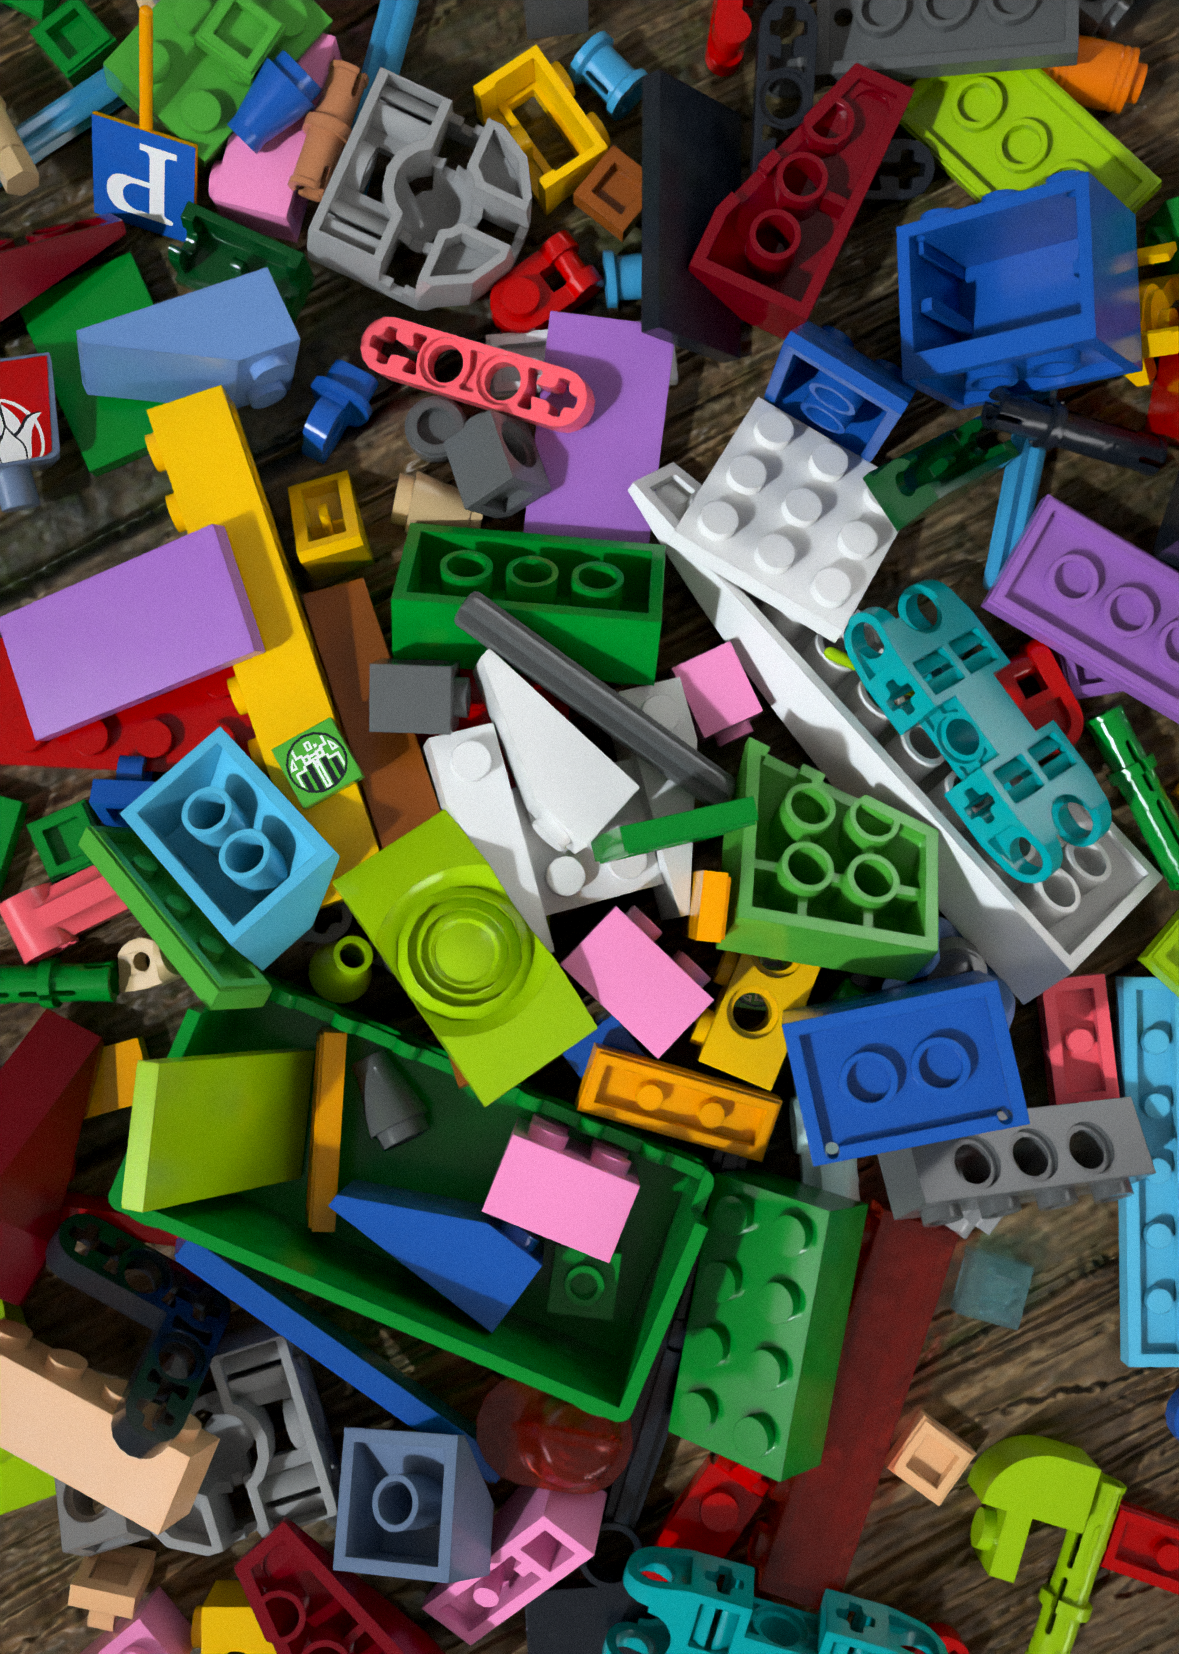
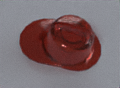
(550, 1441)

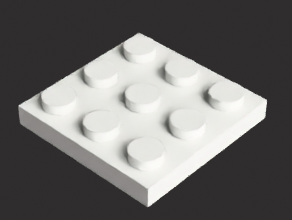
(789, 520)

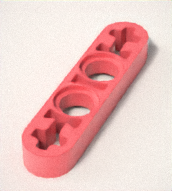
(475, 378)

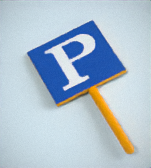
(138, 170)

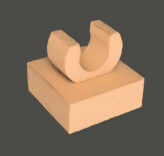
(111, 1584)

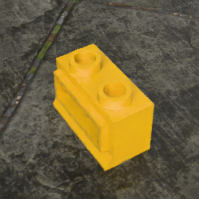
(551, 86)

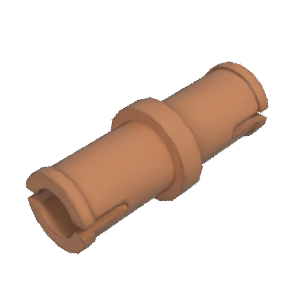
(328, 129)

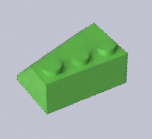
(828, 875)

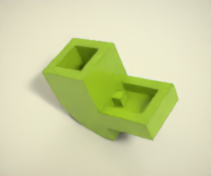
(1023, 1482)

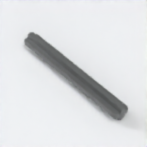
(593, 700)

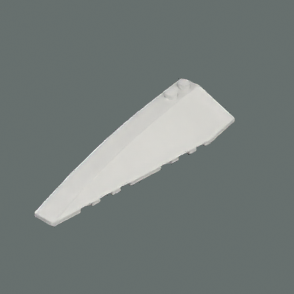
(1021, 929)

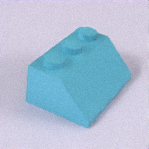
(236, 847)

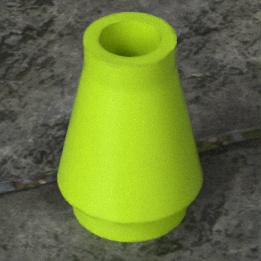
(333, 978)

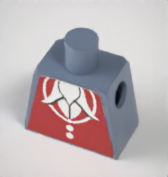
(26, 428)

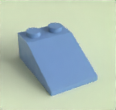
(200, 340)

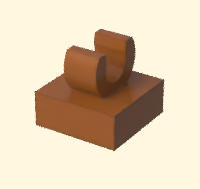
(613, 193)

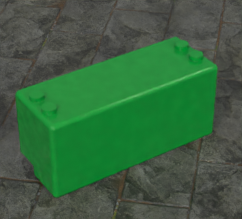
(572, 1357)

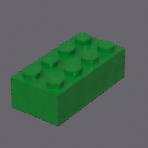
(577, 593)
(767, 1321)

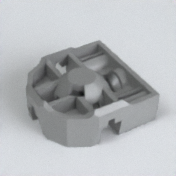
(362, 234)
(301, 1482)

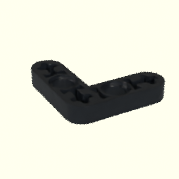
(806, 46)
(171, 1324)

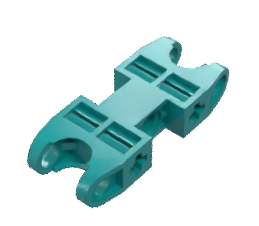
(978, 729)
(733, 1621)

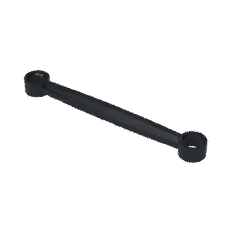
(652, 1414)

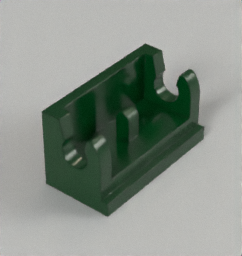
(224, 250)
(936, 473)

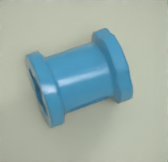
(608, 75)
(621, 277)

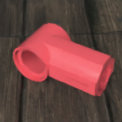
(53, 915)

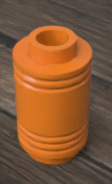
(1104, 75)

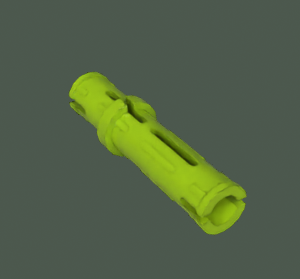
(1070, 1587)

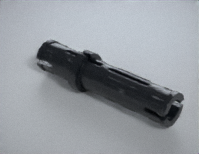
(1053, 425)

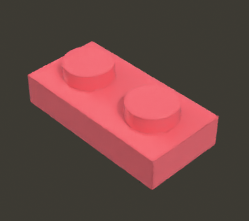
(1078, 1040)

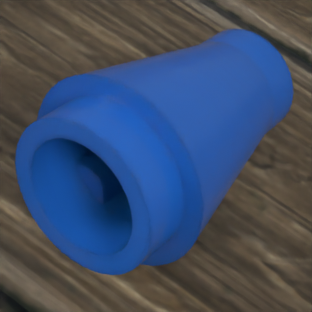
(274, 101)

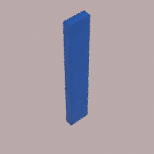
(330, 1346)

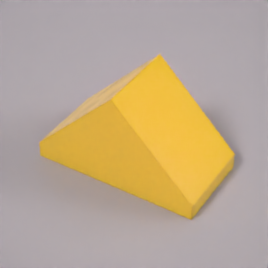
(329, 526)

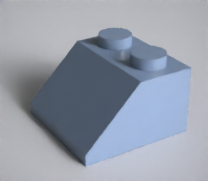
(412, 1507)

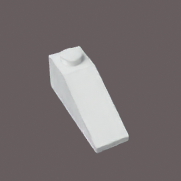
(555, 766)

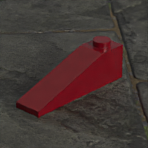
(789, 220)
(51, 256)
(42, 1109)
(317, 1609)

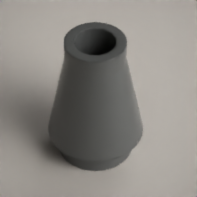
(389, 1102)

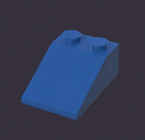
(838, 389)
(447, 1243)

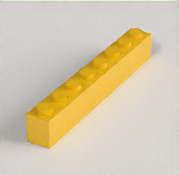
(285, 687)

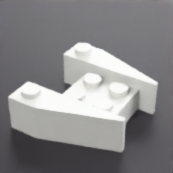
(539, 879)

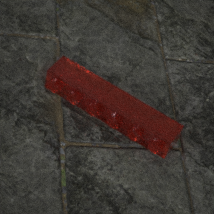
(823, 1510)

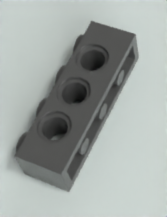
(1099, 1135)

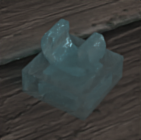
(992, 1287)

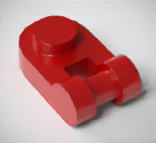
(727, 36)
(524, 300)
(1055, 699)

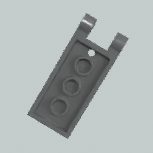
(935, 39)

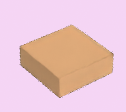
(929, 1457)

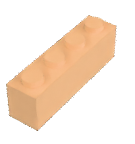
(61, 1419)

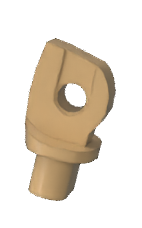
(135, 973)

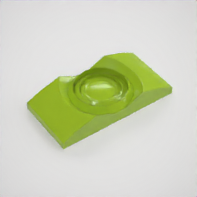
(466, 956)

